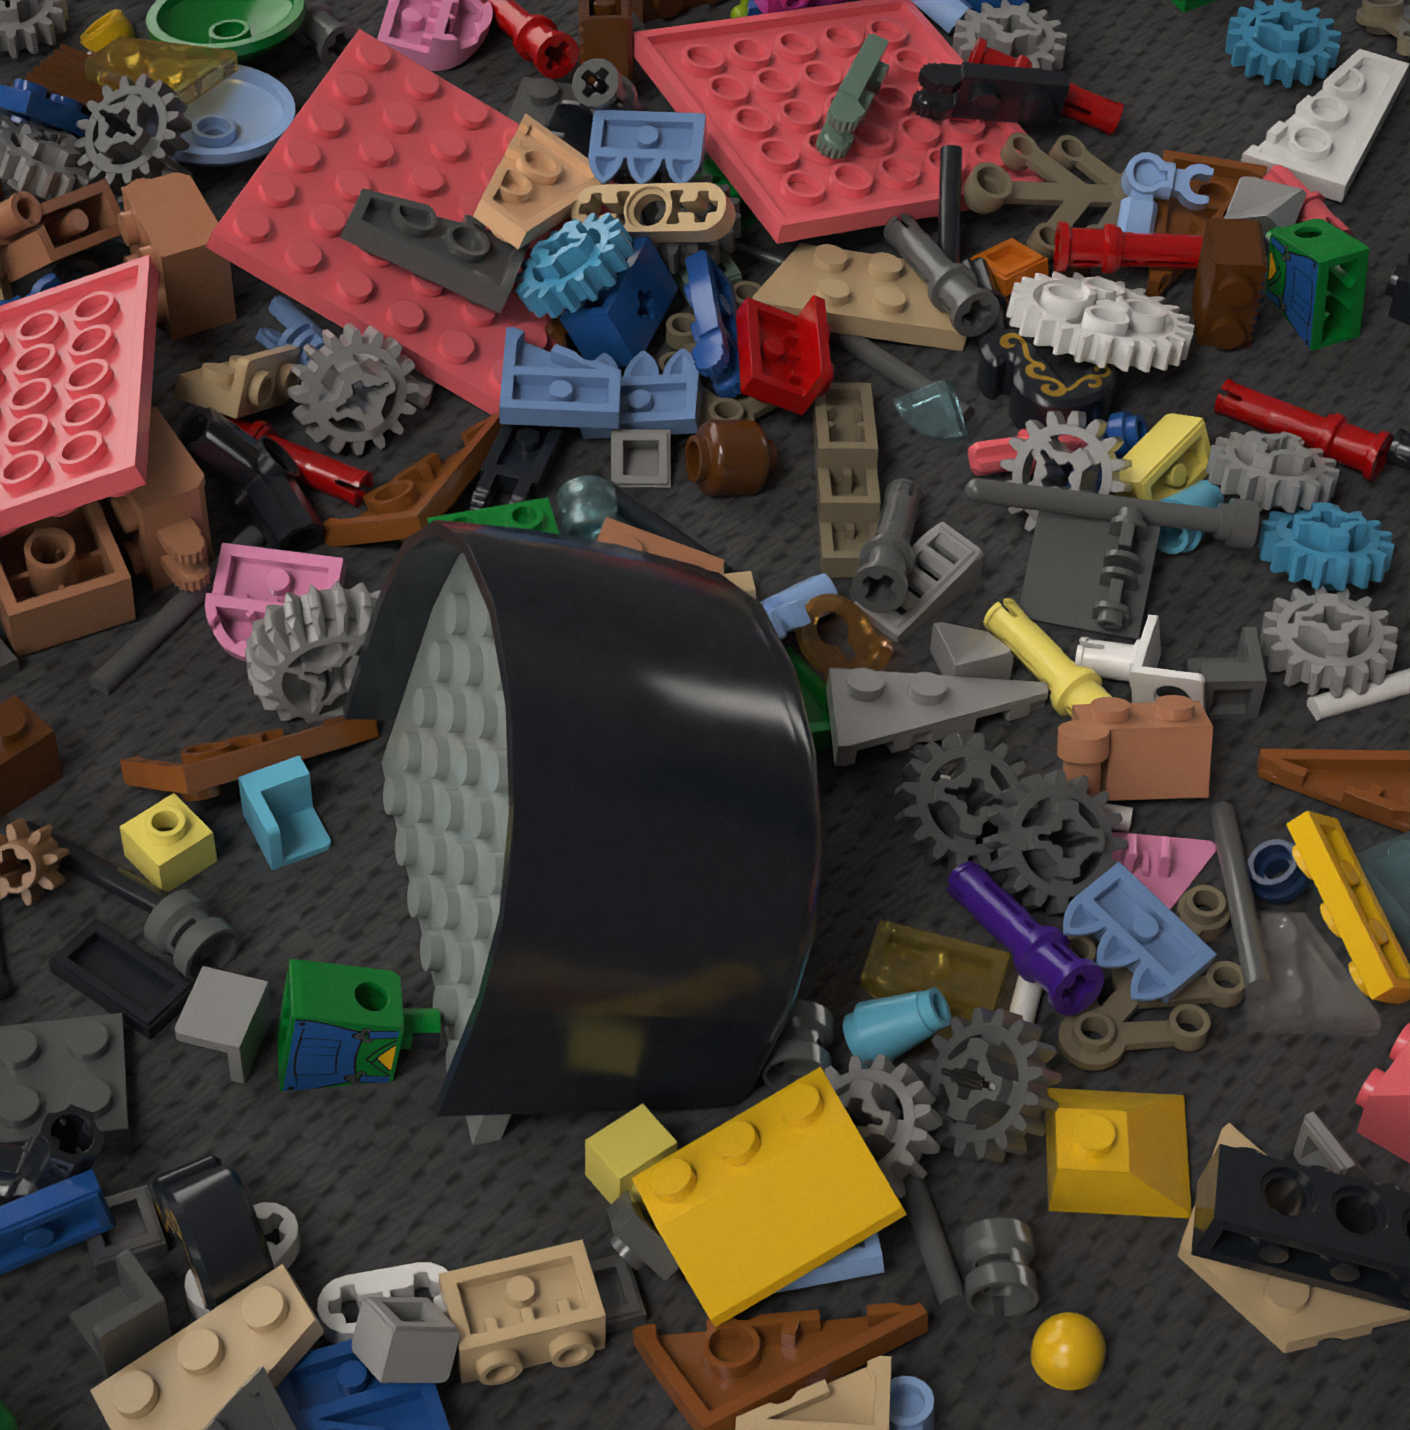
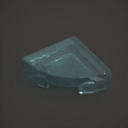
(933, 411)

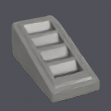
(948, 558)

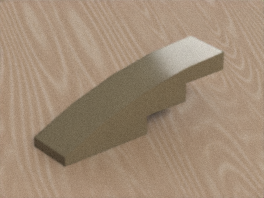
(845, 475)

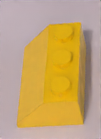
(767, 1197)

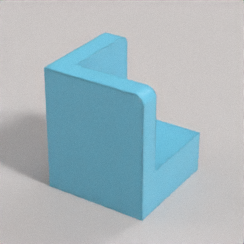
(282, 812)

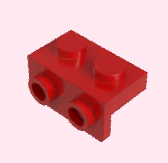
(783, 354)

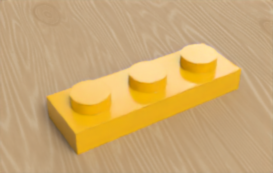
(1351, 907)

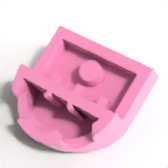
(436, 31)
(258, 577)

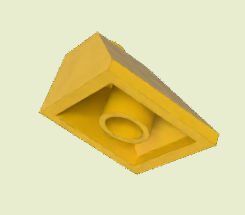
(1117, 1153)

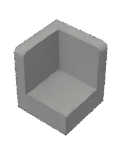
(228, 1016)

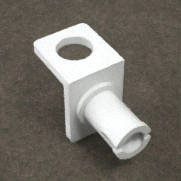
(1139, 665)

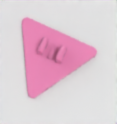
(1164, 862)

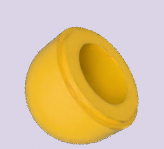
(107, 29)
(1068, 1351)

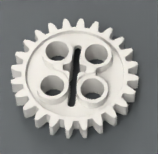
(1100, 321)

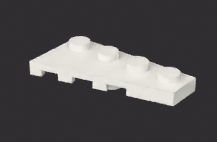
(1336, 126)

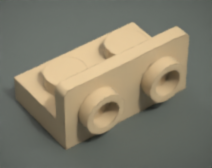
(242, 383)
(524, 1313)

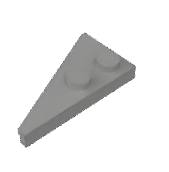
(913, 708)

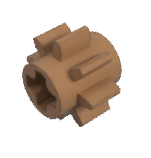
(43, 857)

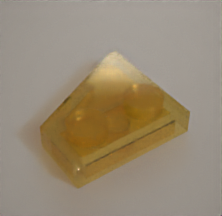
(183, 67)
(917, 960)

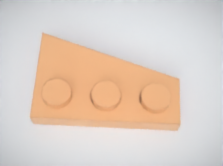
(533, 185)

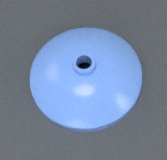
(237, 120)

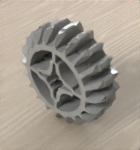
(309, 650)

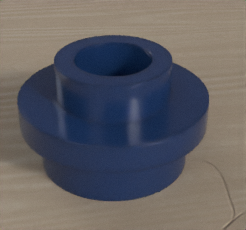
(1269, 860)

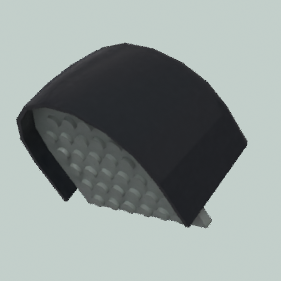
(593, 818)

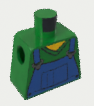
(1317, 280)
(346, 1026)

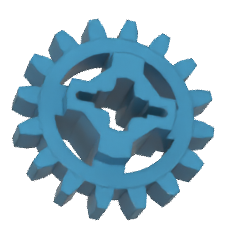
(1282, 42)
(574, 265)
(1326, 546)

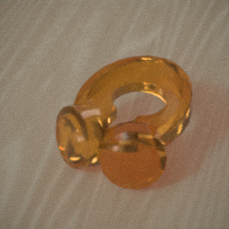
(871, 649)

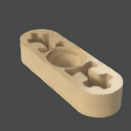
(675, 224)

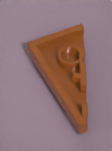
(1177, 219)
(416, 493)
(219, 762)
(1357, 781)
(768, 1357)

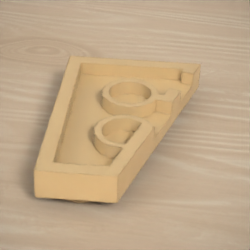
(205, 1363)

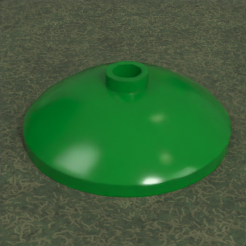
(235, 25)

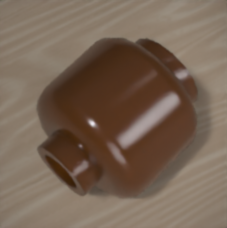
(730, 458)

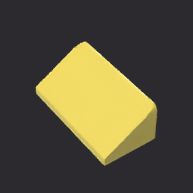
(1168, 458)

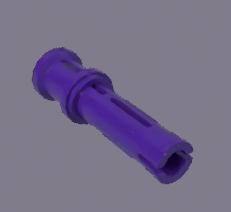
(1038, 951)

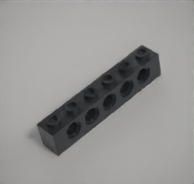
(1327, 1228)

